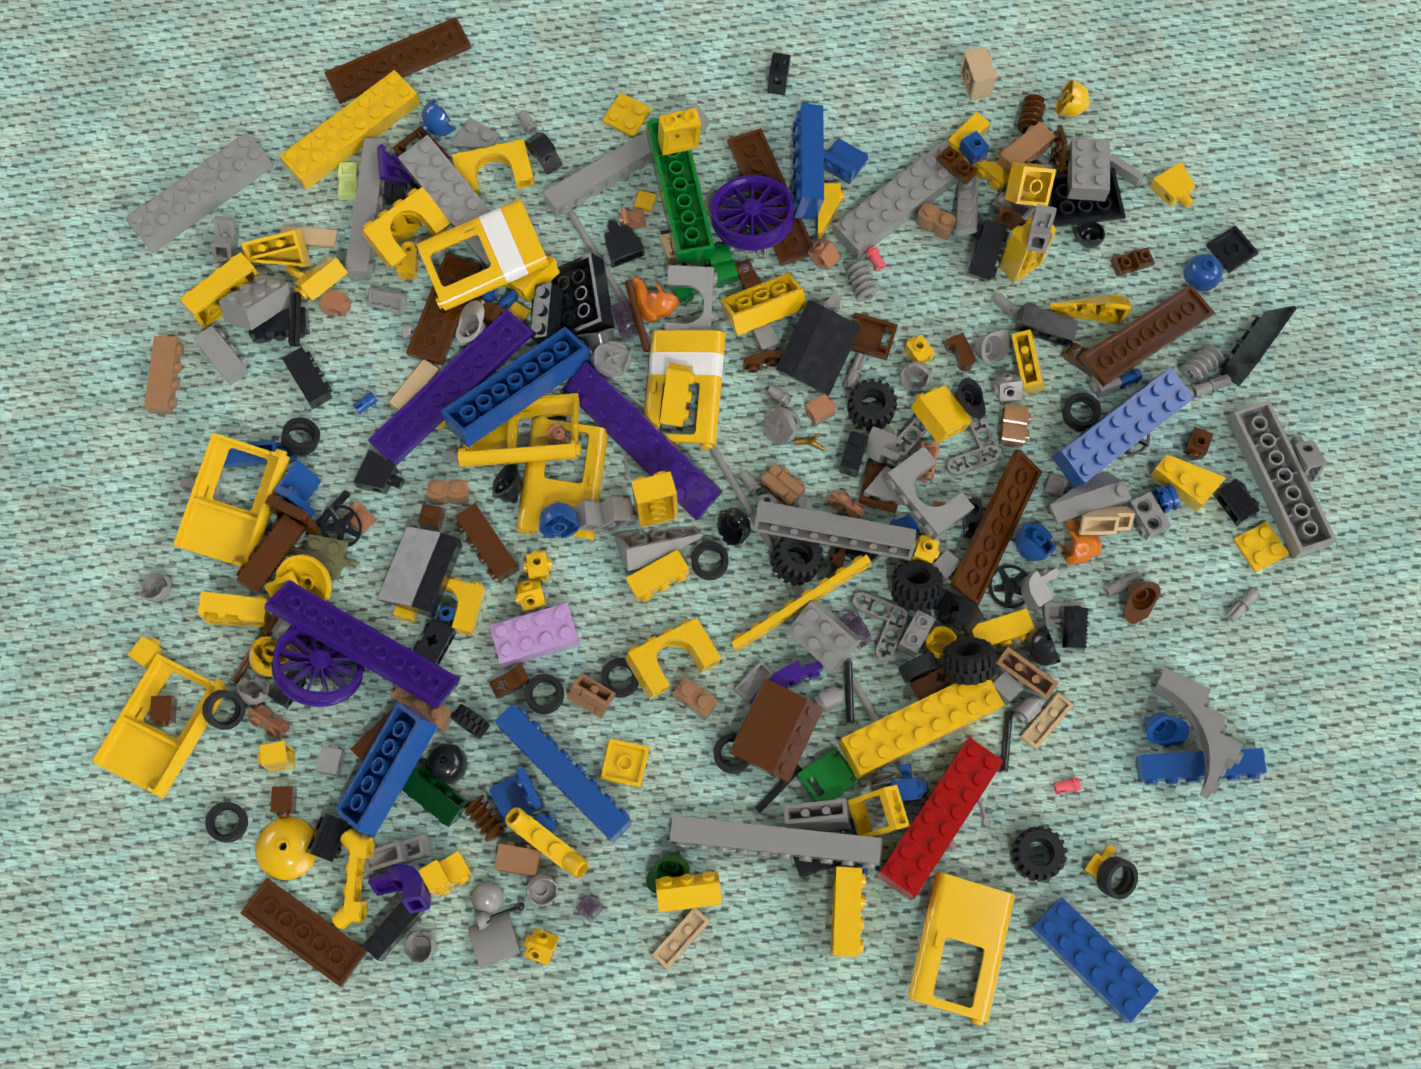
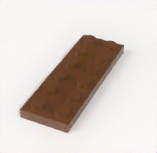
(436, 326)
(304, 932)

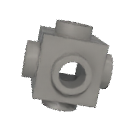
(1008, 387)

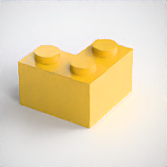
(444, 874)

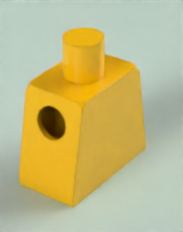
(1174, 186)

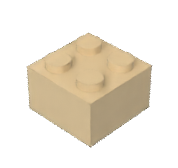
(978, 73)

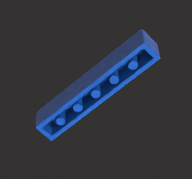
(1191, 767)

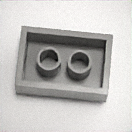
(1088, 169)
(255, 302)
(824, 635)

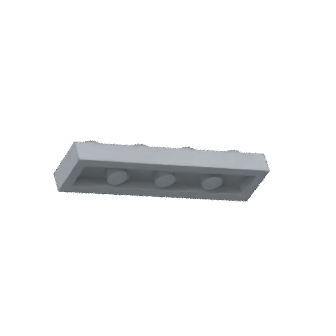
(967, 207)

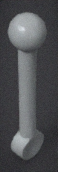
(627, 476)
(986, 821)

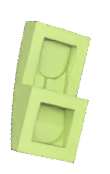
(347, 180)

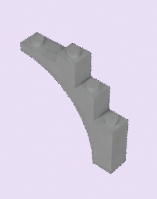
(1193, 702)

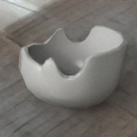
(917, 370)
(148, 587)
(253, 691)
(537, 886)
(487, 897)
(420, 938)

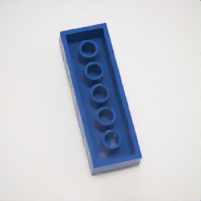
(808, 161)
(386, 768)
(1094, 960)

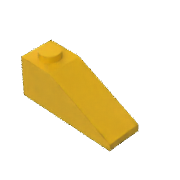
(829, 208)

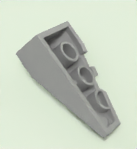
(1097, 493)
(643, 549)

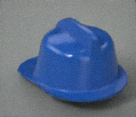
(1166, 729)

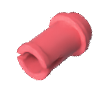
(875, 258)
(1067, 786)

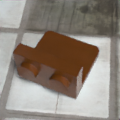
(1060, 151)

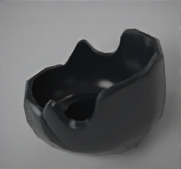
(1096, 232)

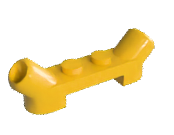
(546, 842)
(353, 909)

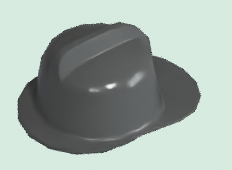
(595, 339)

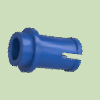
(507, 300)
(1131, 377)
(365, 402)
(443, 612)

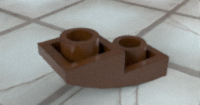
(956, 165)
(1132, 262)
(755, 362)
(837, 561)

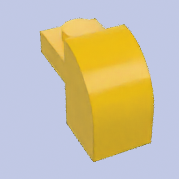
(404, 227)

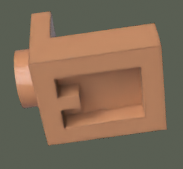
(634, 219)
(366, 518)

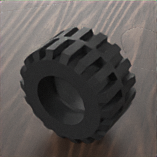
(872, 390)
(788, 569)
(917, 585)
(969, 661)
(1053, 844)

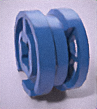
(1166, 497)

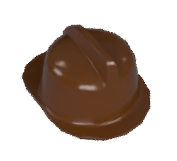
(1141, 600)

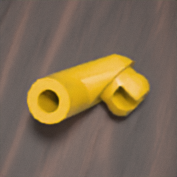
(294, 272)

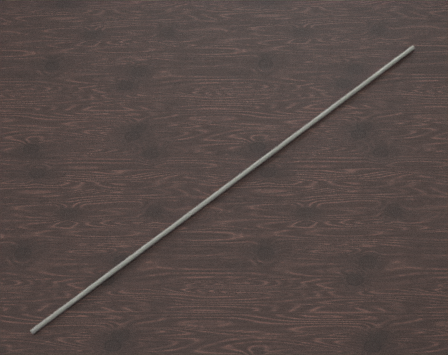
(731, 479)

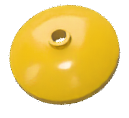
(305, 568)
(293, 860)

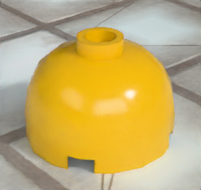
(1074, 100)
(262, 656)

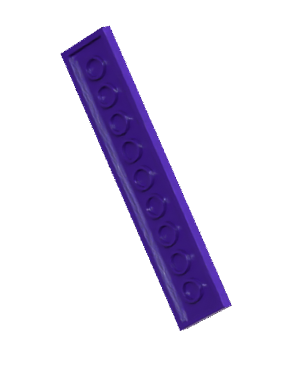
(459, 377)
(642, 439)
(362, 644)

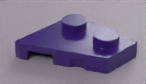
(390, 168)

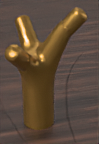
(809, 441)

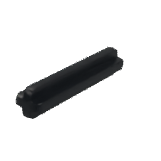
(294, 319)

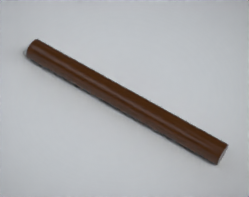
(637, 316)
(245, 663)

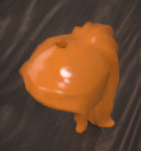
(654, 305)
(1082, 546)

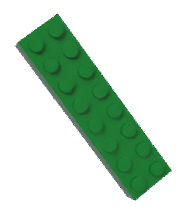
(681, 201)

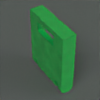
(831, 775)

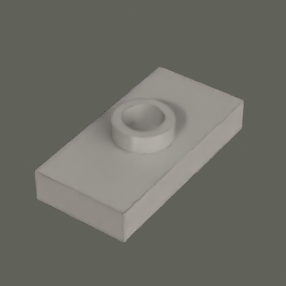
(387, 300)
(752, 681)

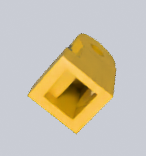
(409, 266)

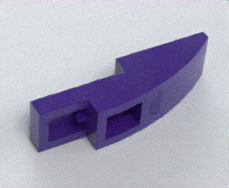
(793, 675)

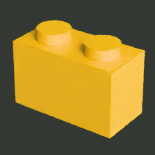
(276, 756)

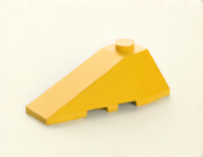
(1101, 308)

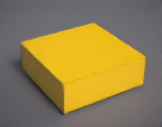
(645, 200)

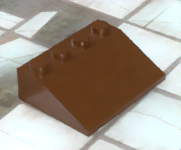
(776, 730)

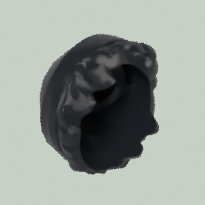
(733, 526)

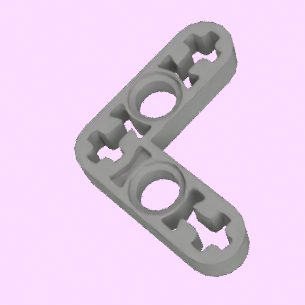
(983, 447)
(887, 617)

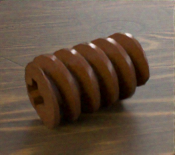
(1031, 112)
(484, 819)

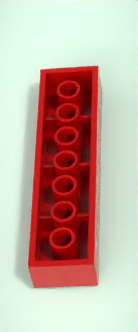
(939, 819)

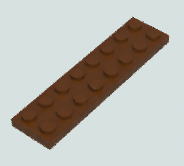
(402, 56)
(756, 158)
(1146, 335)
(996, 527)

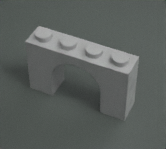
(702, 281)
(933, 519)

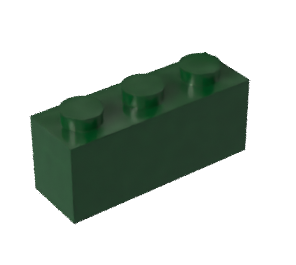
(435, 796)

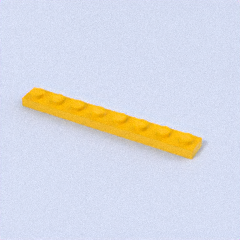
(794, 607)

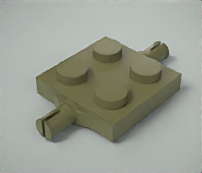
(329, 552)

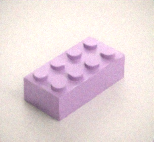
(534, 635)

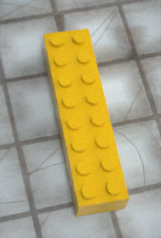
(345, 131)
(918, 726)

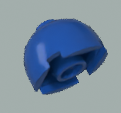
(436, 120)
(1203, 272)
(558, 519)
(1034, 542)

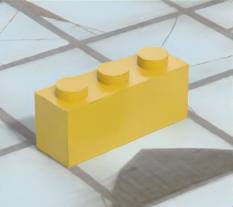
(1028, 361)
(677, 394)
(658, 576)
(1005, 629)
(688, 891)

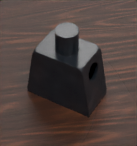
(779, 69)
(622, 245)
(377, 474)

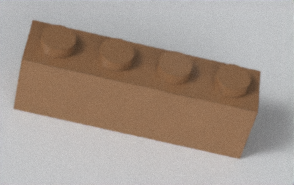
(163, 375)

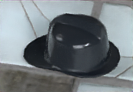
(971, 398)
(507, 485)

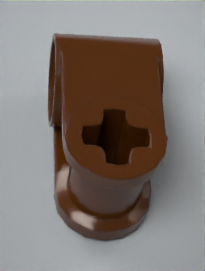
(928, 685)

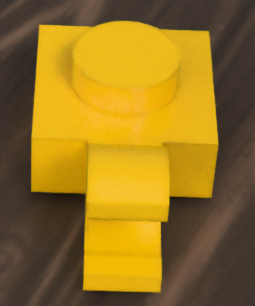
(1096, 861)

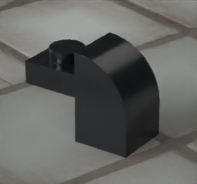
(544, 150)

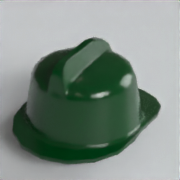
(668, 864)

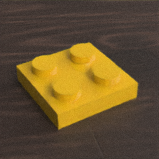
(627, 115)
(1261, 547)
(625, 763)

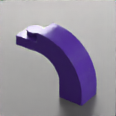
(406, 879)

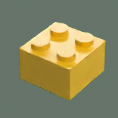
(1030, 184)

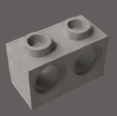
(1152, 514)
(916, 634)

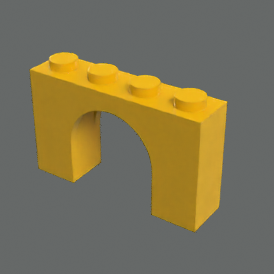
(511, 153)
(990, 171)
(417, 205)
(470, 601)
(689, 637)

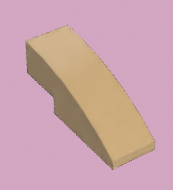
(1107, 521)

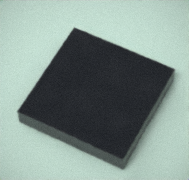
(1232, 249)

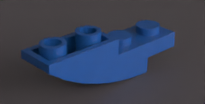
(243, 459)

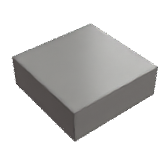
(1056, 485)

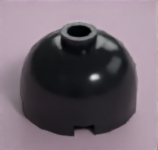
(1041, 647)
(455, 766)

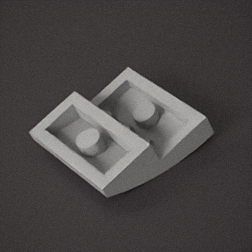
(1126, 170)
(494, 942)

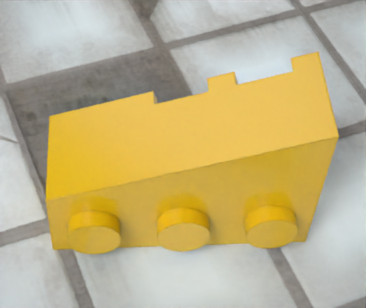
(282, 248)
(1191, 482)
(233, 609)

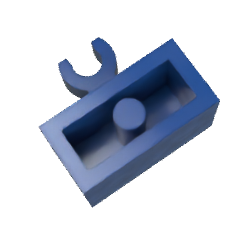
(910, 787)

